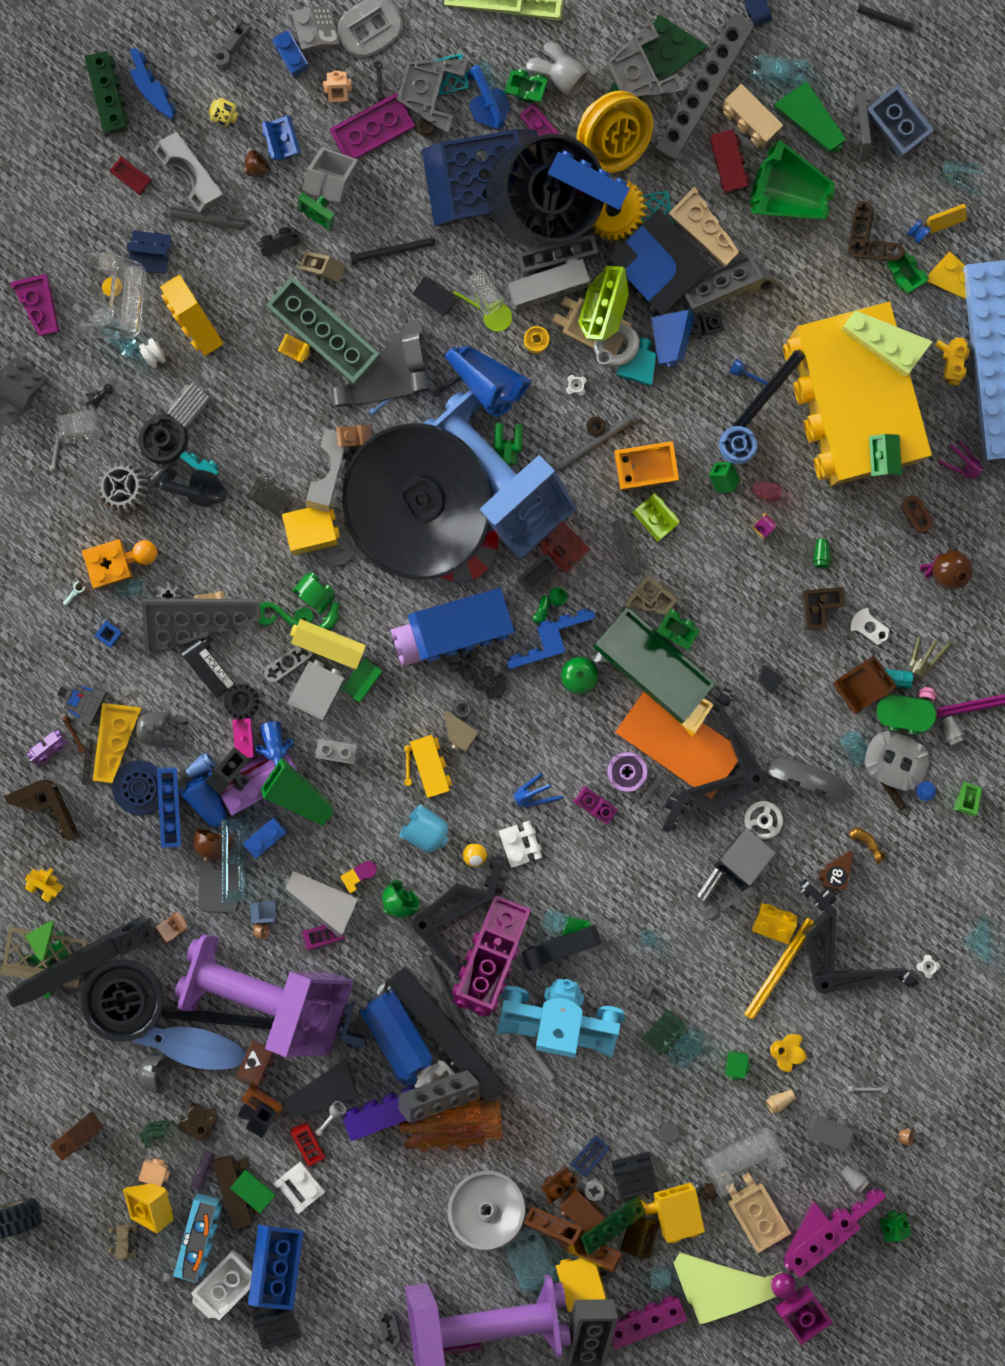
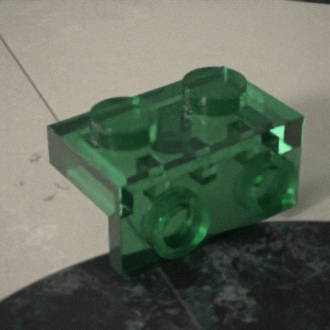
(664, 1032)

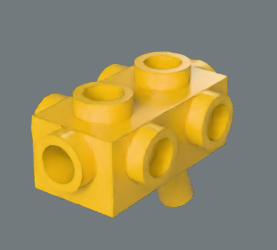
(955, 355)

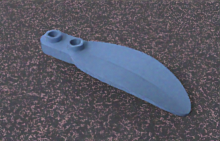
(195, 1047)

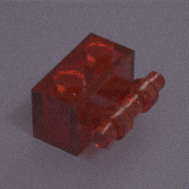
(569, 542)

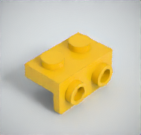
(775, 923)

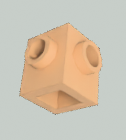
(337, 86)

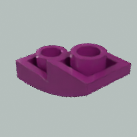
(595, 805)

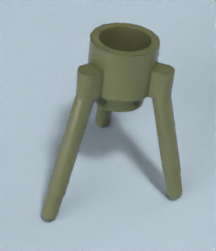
(921, 666)

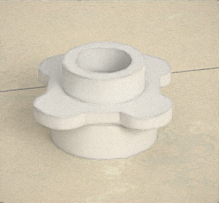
(576, 380)
(928, 971)

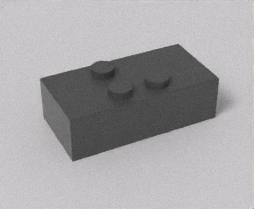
(591, 1332)

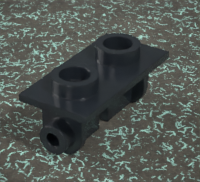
(271, 243)

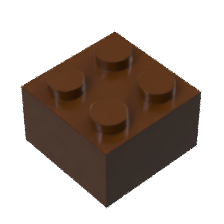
(580, 1209)

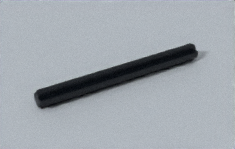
(770, 388)
(218, 1018)

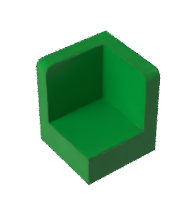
(724, 477)

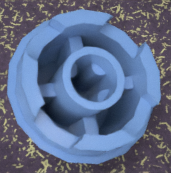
(738, 445)

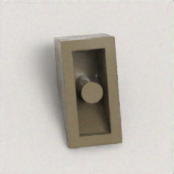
(322, 266)
(459, 732)

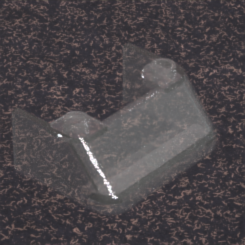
(126, 298)
(743, 1154)

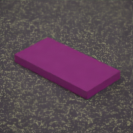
(372, 127)

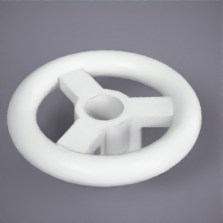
(768, 806)

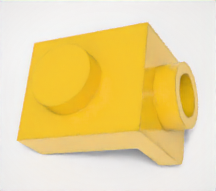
(294, 348)

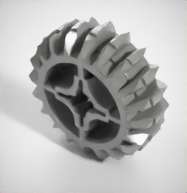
(117, 493)

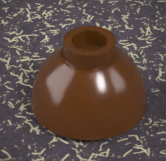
(255, 164)

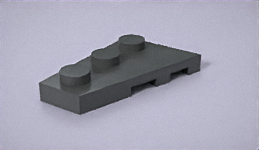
(862, 126)

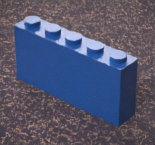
(461, 625)

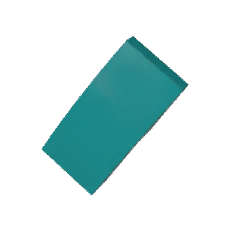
(192, 460)

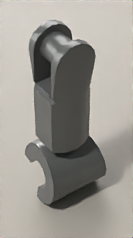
(231, 45)

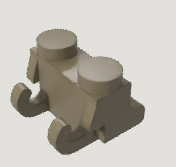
(122, 1243)

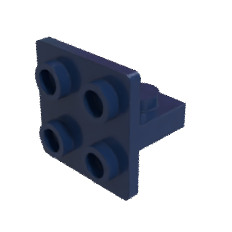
(150, 250)

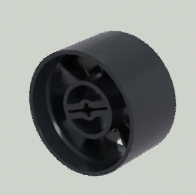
(540, 201)

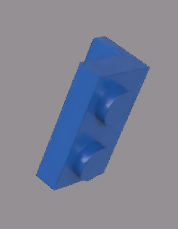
(281, 138)

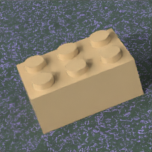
(751, 117)

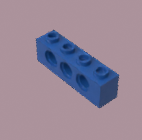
(168, 807)

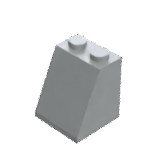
(316, 689)

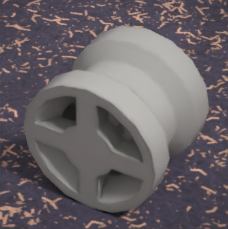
(591, 1188)

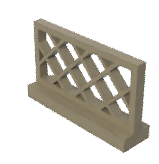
(27, 971)

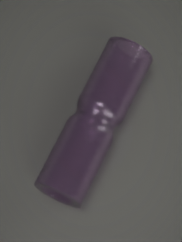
(203, 1168)

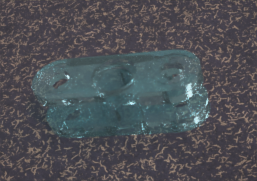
(779, 69)

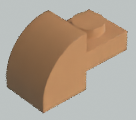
(353, 435)

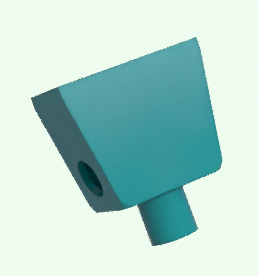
(641, 367)

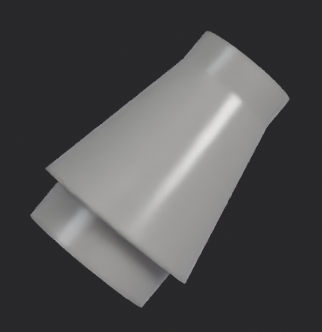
(952, 731)
(855, 1179)

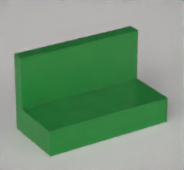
(885, 454)
(362, 680)
(252, 1190)

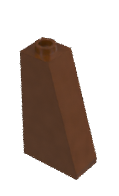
(76, 1136)

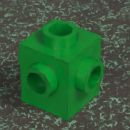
(895, 1226)

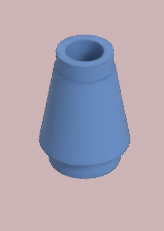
(201, 765)

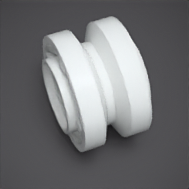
(152, 353)

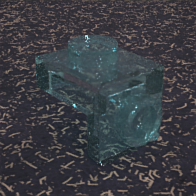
(854, 747)
(555, 921)

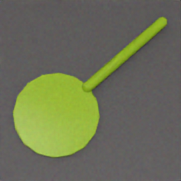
(496, 321)

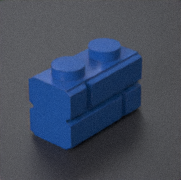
(290, 53)

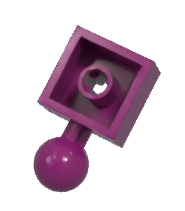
(799, 1309)

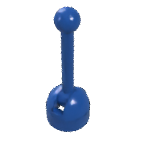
(738, 368)

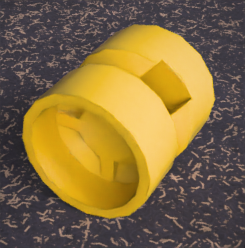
(536, 339)

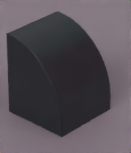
(769, 679)

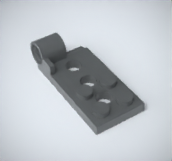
(754, 280)

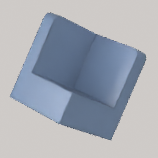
(263, 912)

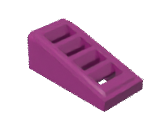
(307, 941)

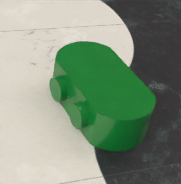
(906, 713)

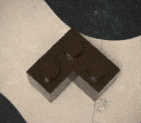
(816, 602)

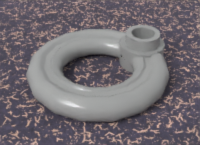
(623, 358)

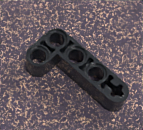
(561, 947)

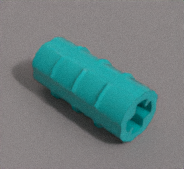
(902, 678)

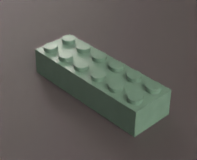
(323, 331)

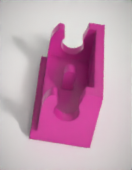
(244, 736)

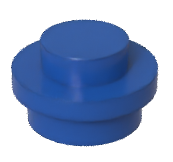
(926, 791)

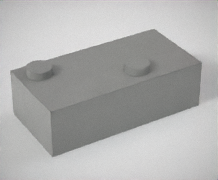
(549, 284)

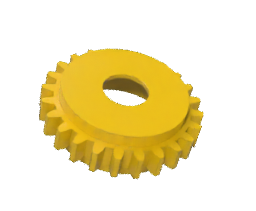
(626, 220)

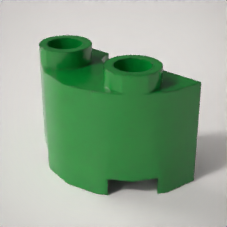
(526, 87)
(907, 275)
(314, 593)
(677, 630)

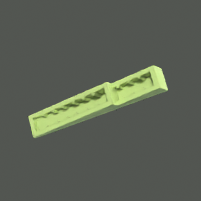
(531, 8)

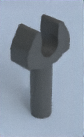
(169, 1277)

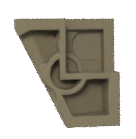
(659, 601)

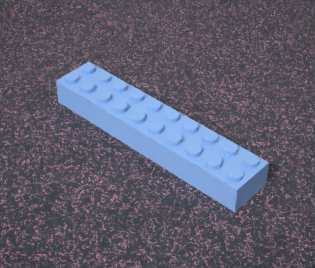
(987, 334)

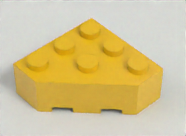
(190, 315)

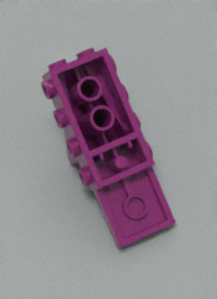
(491, 957)
(816, 1227)

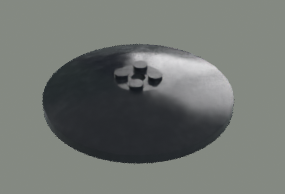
(384, 505)

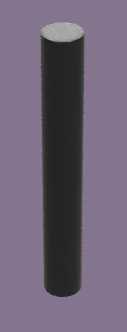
(885, 17)

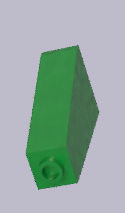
(811, 118)
(292, 791)

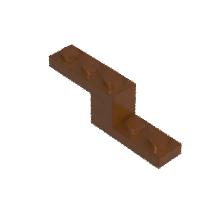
(570, 1238)

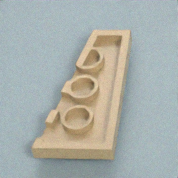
(698, 222)

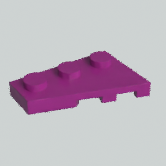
(38, 302)

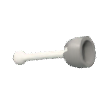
(334, 1113)

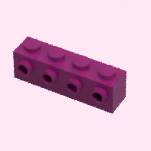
(648, 1321)

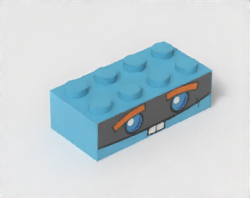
(196, 1238)

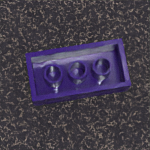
(374, 1115)

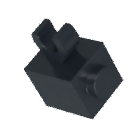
(259, 1120)

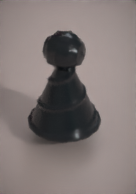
(96, 397)

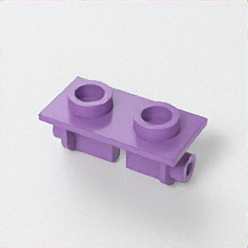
(40, 754)

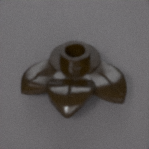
(197, 1119)

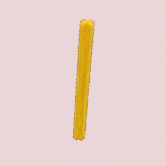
(778, 971)

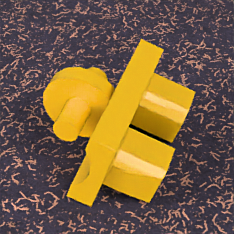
(44, 881)

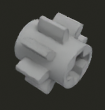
(165, 591)

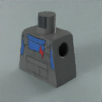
(83, 701)

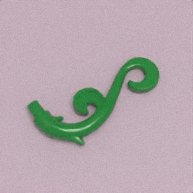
(329, 621)

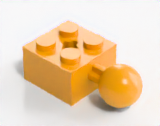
(143, 552)

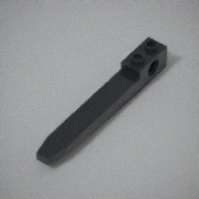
(103, 949)

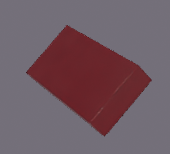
(130, 175)

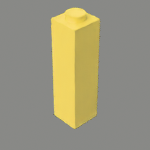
(327, 643)

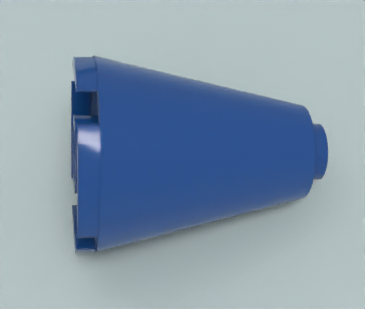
(204, 800)

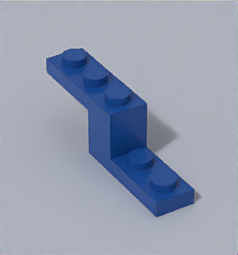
(550, 638)

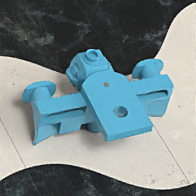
(560, 1020)

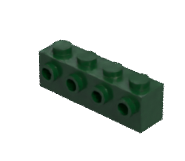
(106, 92)

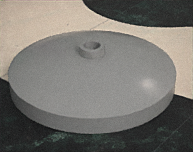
(469, 1206)

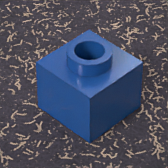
(101, 634)

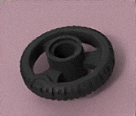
(157, 423)

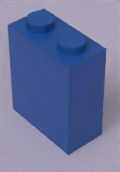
(265, 837)

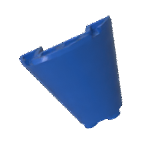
(488, 379)

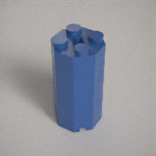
(396, 1035)

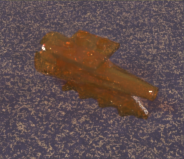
(456, 1127)

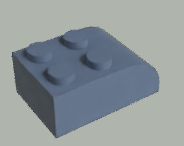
(899, 121)

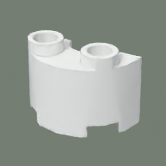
(433, 1073)

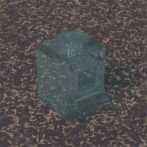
(660, 1277)

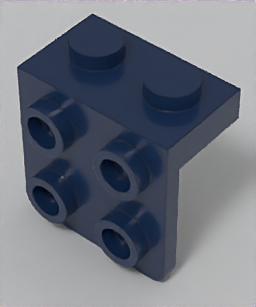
(354, 1040)

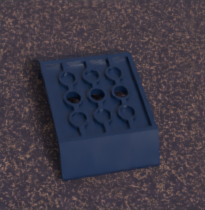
(454, 172)

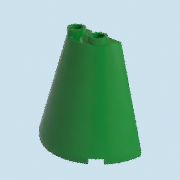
(790, 186)

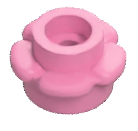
(927, 694)

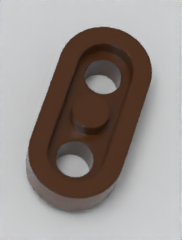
(917, 513)

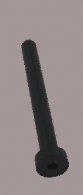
(391, 250)

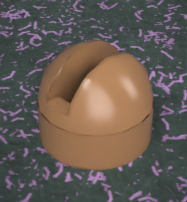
(258, 929)
(906, 1137)

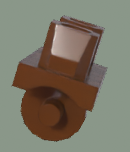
(558, 1184)

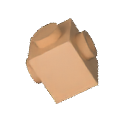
(154, 1172)

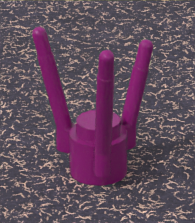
(972, 466)

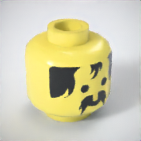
(223, 112)

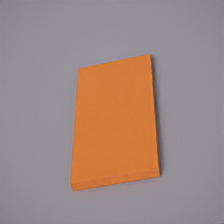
(660, 736)

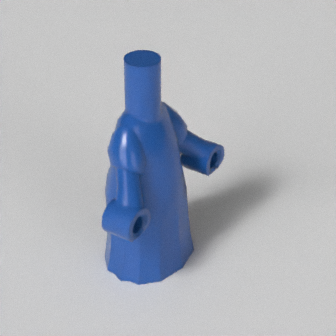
(273, 741)

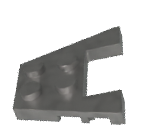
(633, 71)
(421, 88)

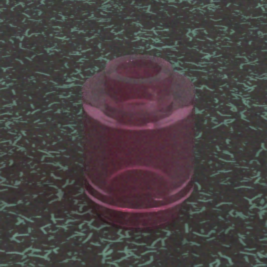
(766, 490)

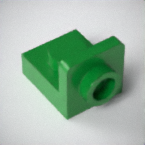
(575, 924)

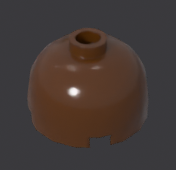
(952, 570)
(209, 844)

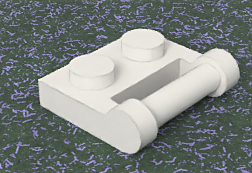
(305, 1184)

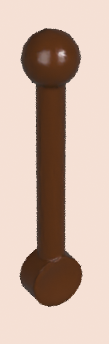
(81, 748)

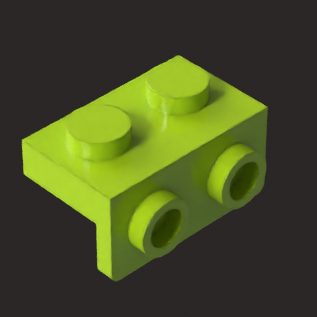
(656, 517)

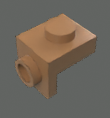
(171, 927)

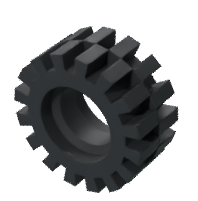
(253, 701)

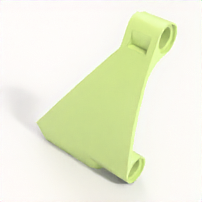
(720, 1290)

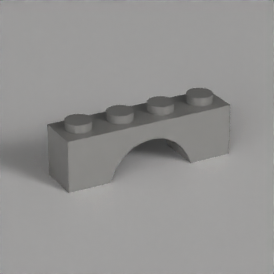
(174, 152)
(321, 492)

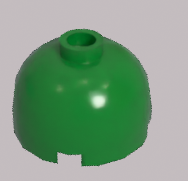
(579, 675)
(398, 901)

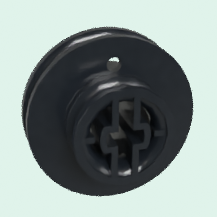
(111, 1020)

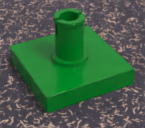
(316, 210)

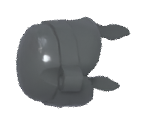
(149, 726)

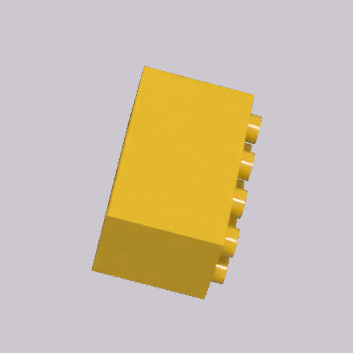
(853, 398)

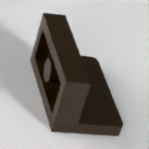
(640, 1237)

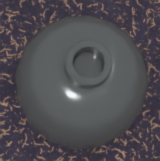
(153, 1073)

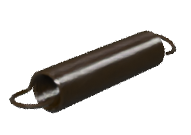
(895, 797)

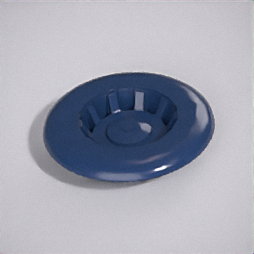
(137, 787)

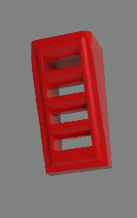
(297, 1131)

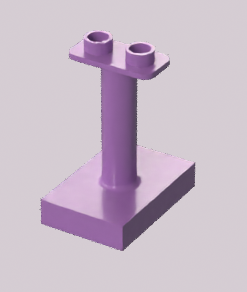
(304, 1011)
(433, 1333)

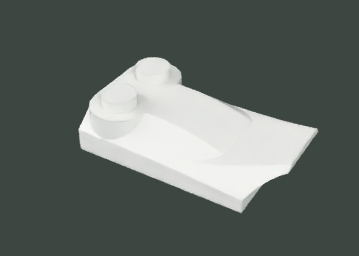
(223, 1286)

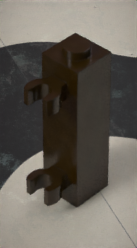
(238, 1209)

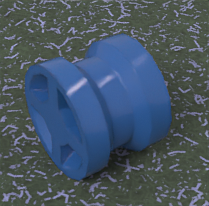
(918, 231)

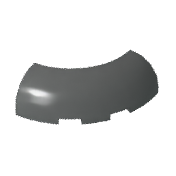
(808, 778)

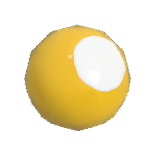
(474, 855)

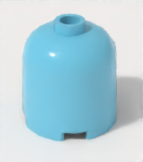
(425, 830)

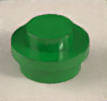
(558, 596)

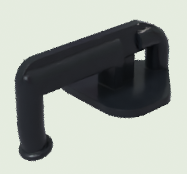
(203, 488)

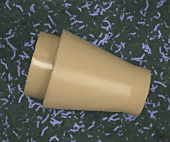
(780, 1101)

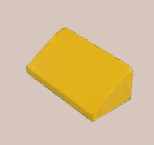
(947, 218)

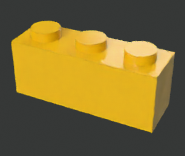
(431, 765)

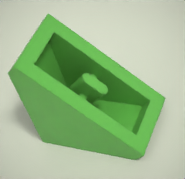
(968, 799)
(41, 938)

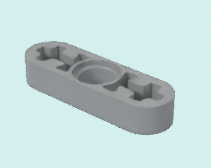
(279, 674)

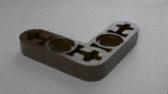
(864, 239)

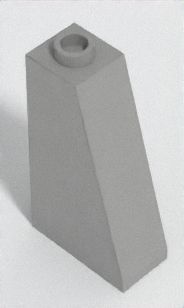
(322, 901)

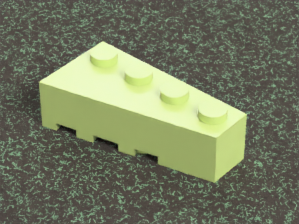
(888, 342)

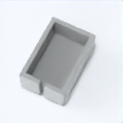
(329, 175)

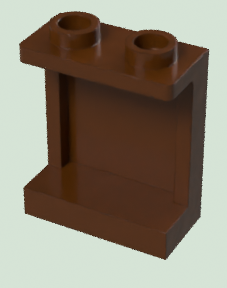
(864, 684)

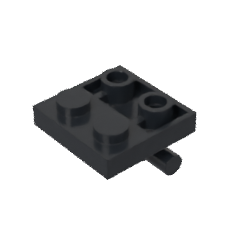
(634, 1175)
(275, 1326)

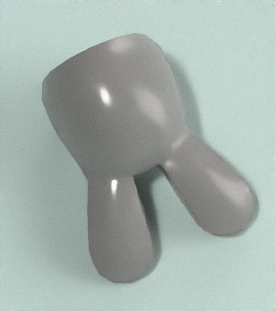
(563, 73)

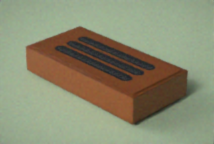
(254, 1097)

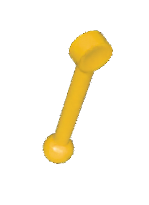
(408, 781)

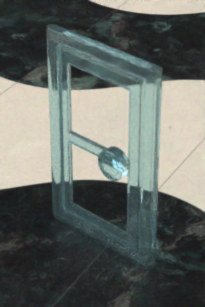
(240, 860)

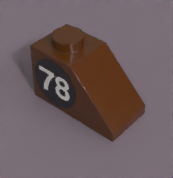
(837, 872)

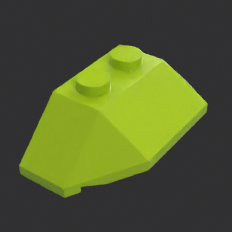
(604, 304)

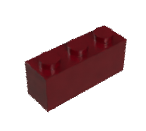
(729, 161)

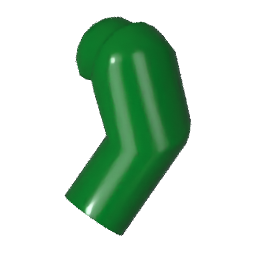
(542, 611)

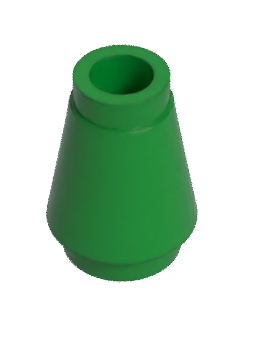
(822, 554)

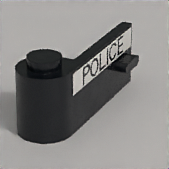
(207, 667)

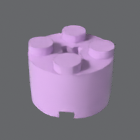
(405, 645)
(634, 763)

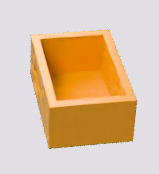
(653, 466)

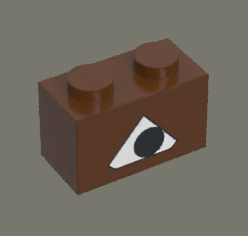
(254, 1065)

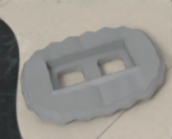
(378, 38)
(891, 773)

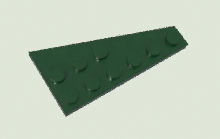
(670, 51)

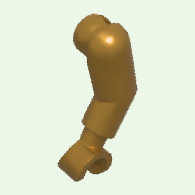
(866, 837)

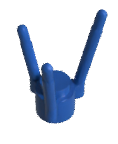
(524, 796)

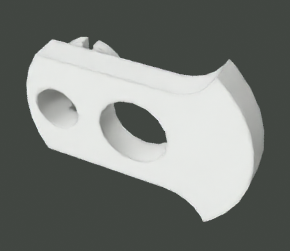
(859, 621)

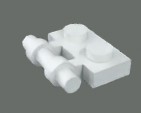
(514, 845)

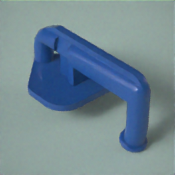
(490, 106)

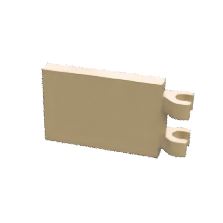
(573, 329)
(758, 1215)

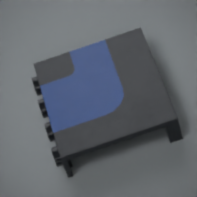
(659, 263)

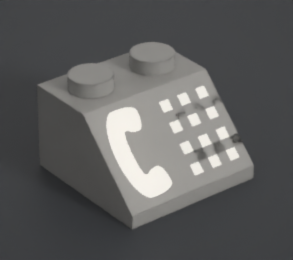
(315, 28)

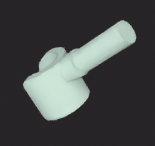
(74, 593)

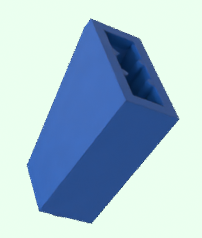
(672, 336)

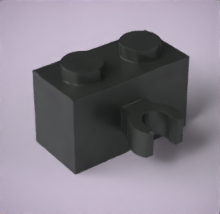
(229, 771)

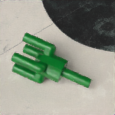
(508, 449)

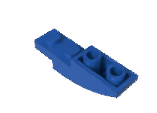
(153, 92)

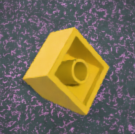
(149, 1206)

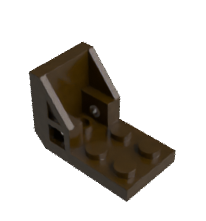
(31, 798)

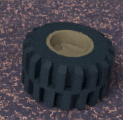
(19, 1217)

